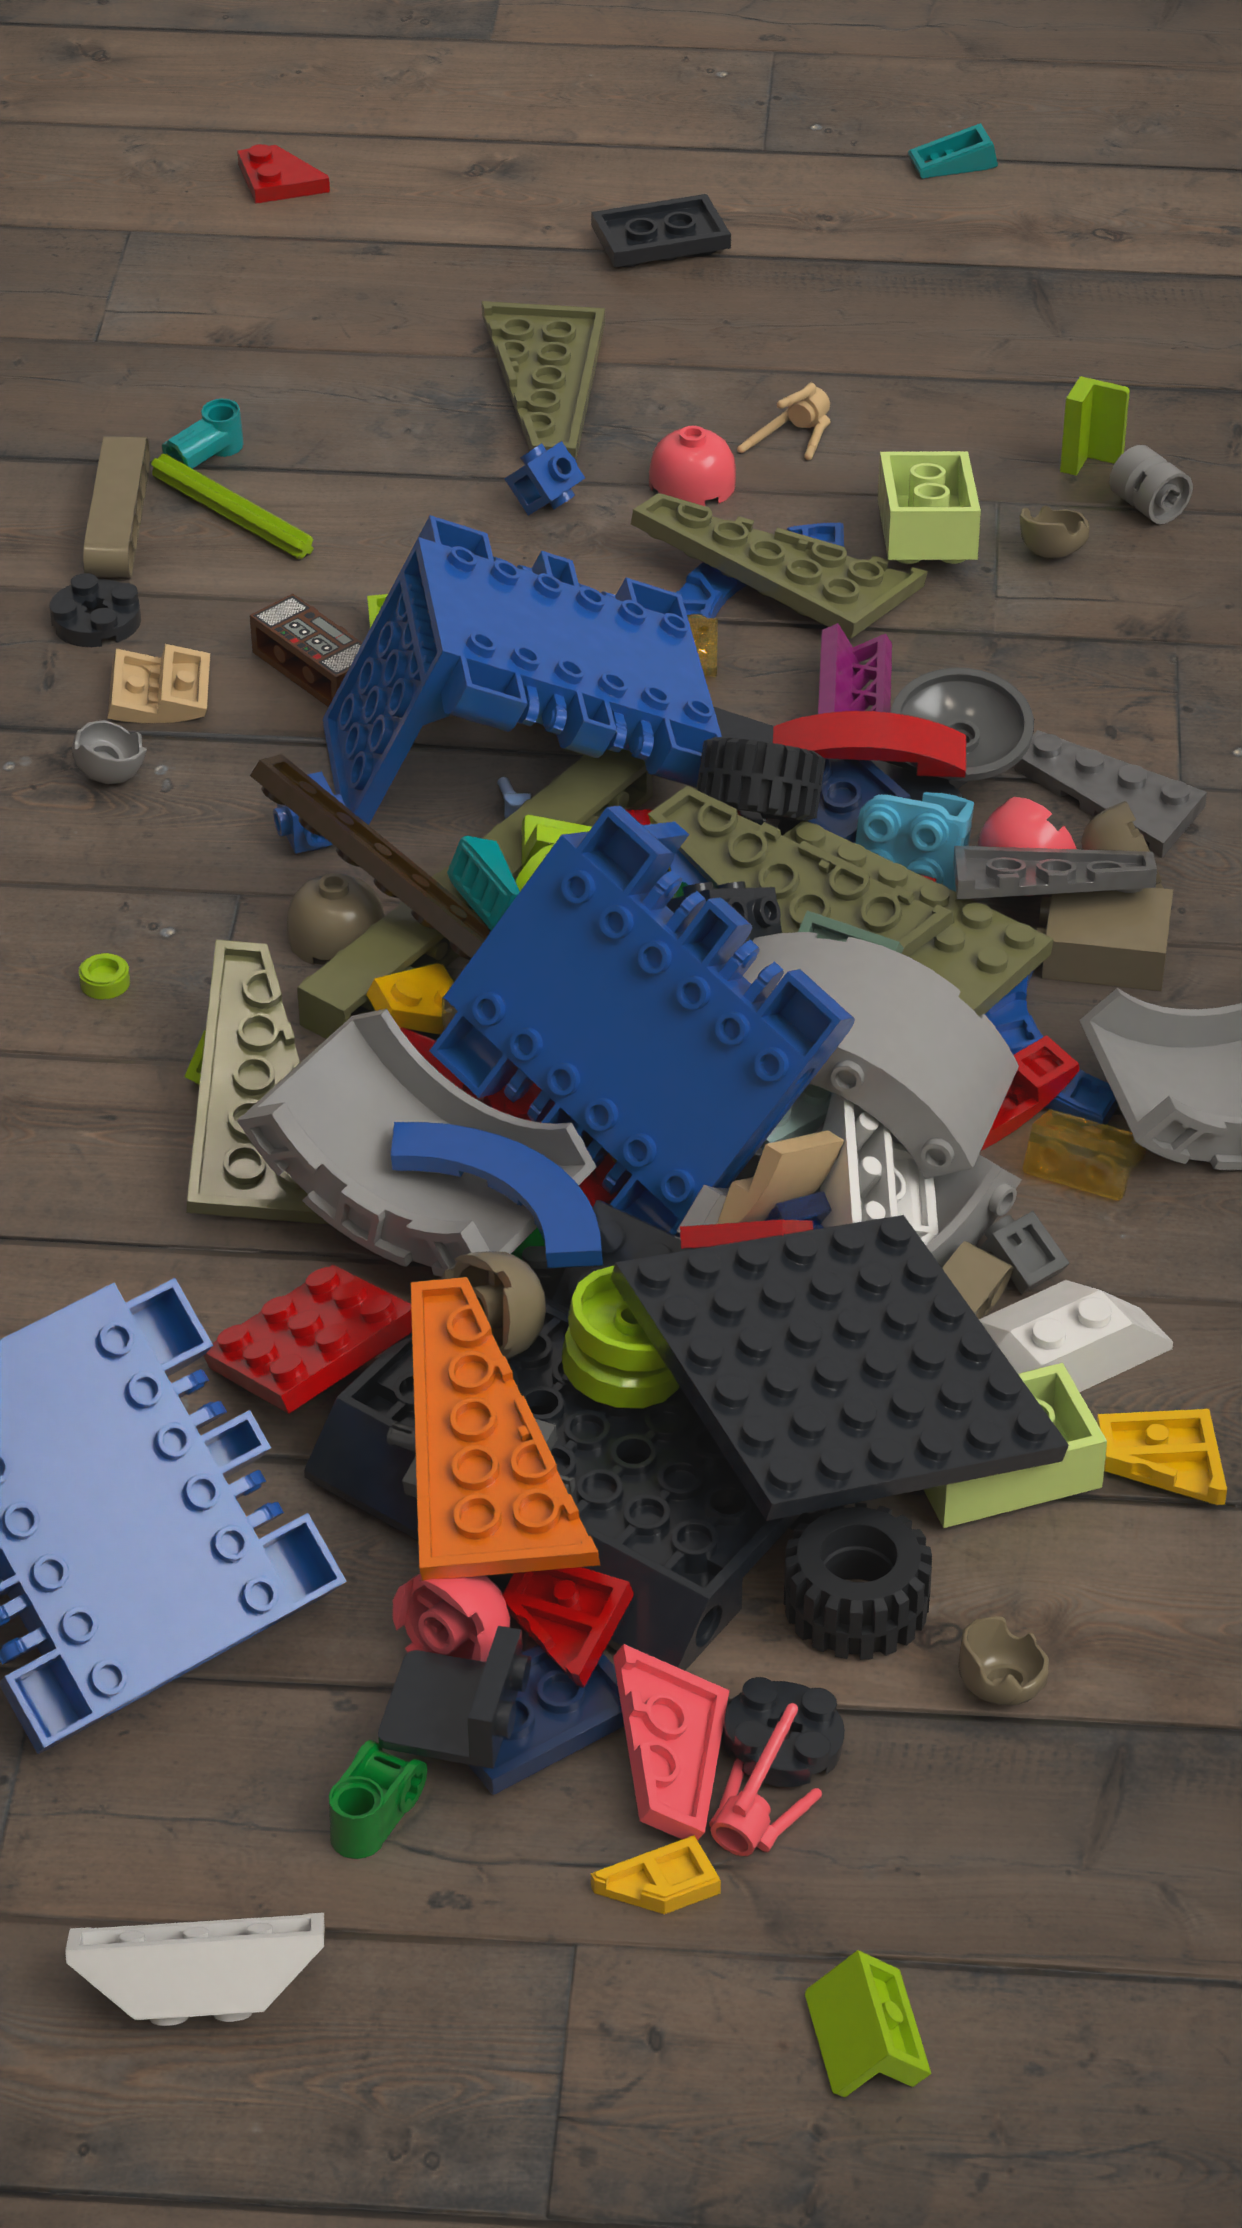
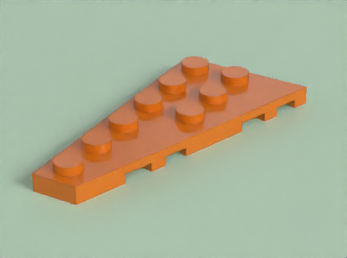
(481, 1462)

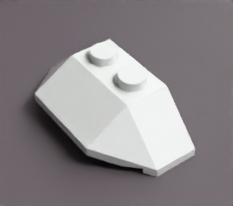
(874, 1174)
(1077, 1327)
(196, 1966)

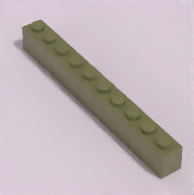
(404, 944)

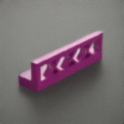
(844, 677)

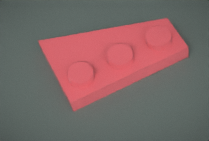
(671, 1740)

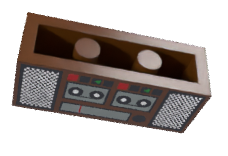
(303, 646)

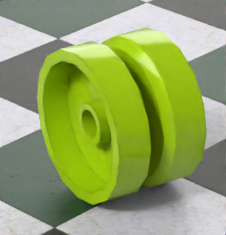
(609, 1351)

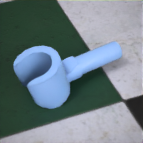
(512, 800)

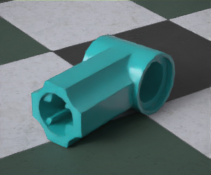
(215, 434)

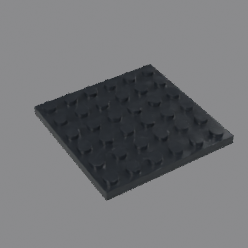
(837, 1365)

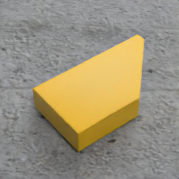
(661, 1878)

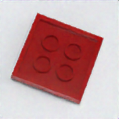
(310, 1337)

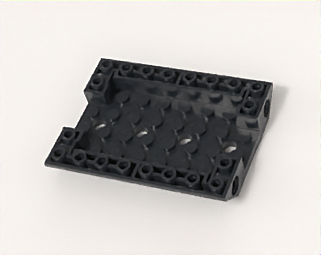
(645, 1518)

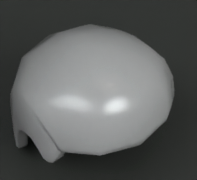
(108, 752)

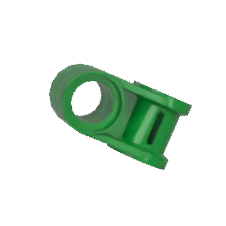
(372, 1800)

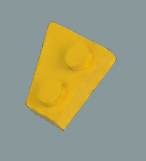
(413, 997)
(1166, 1451)

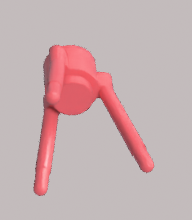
(744, 1818)

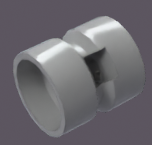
(1151, 484)

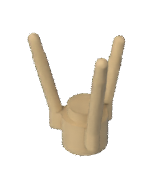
(805, 410)

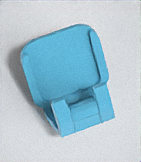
(917, 832)

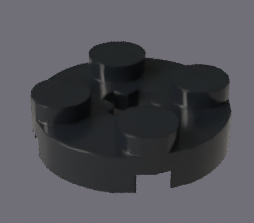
(95, 611)
(814, 1737)

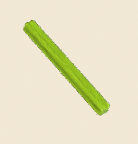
(232, 506)

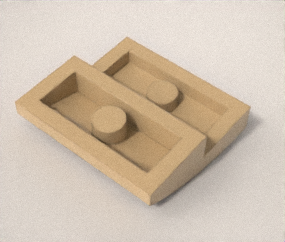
(159, 688)
(784, 1173)

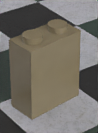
(1108, 937)

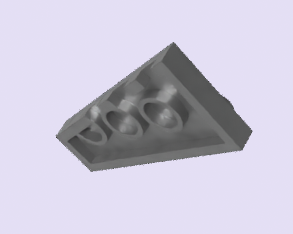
(1098, 781)
(1038, 871)

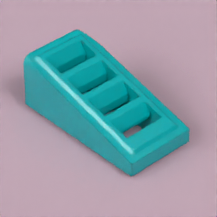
(955, 153)
(483, 878)

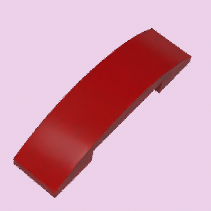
(879, 738)
(1039, 1078)

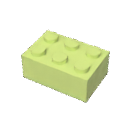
(928, 506)
(1077, 1473)

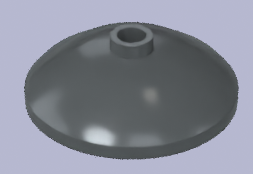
(980, 706)

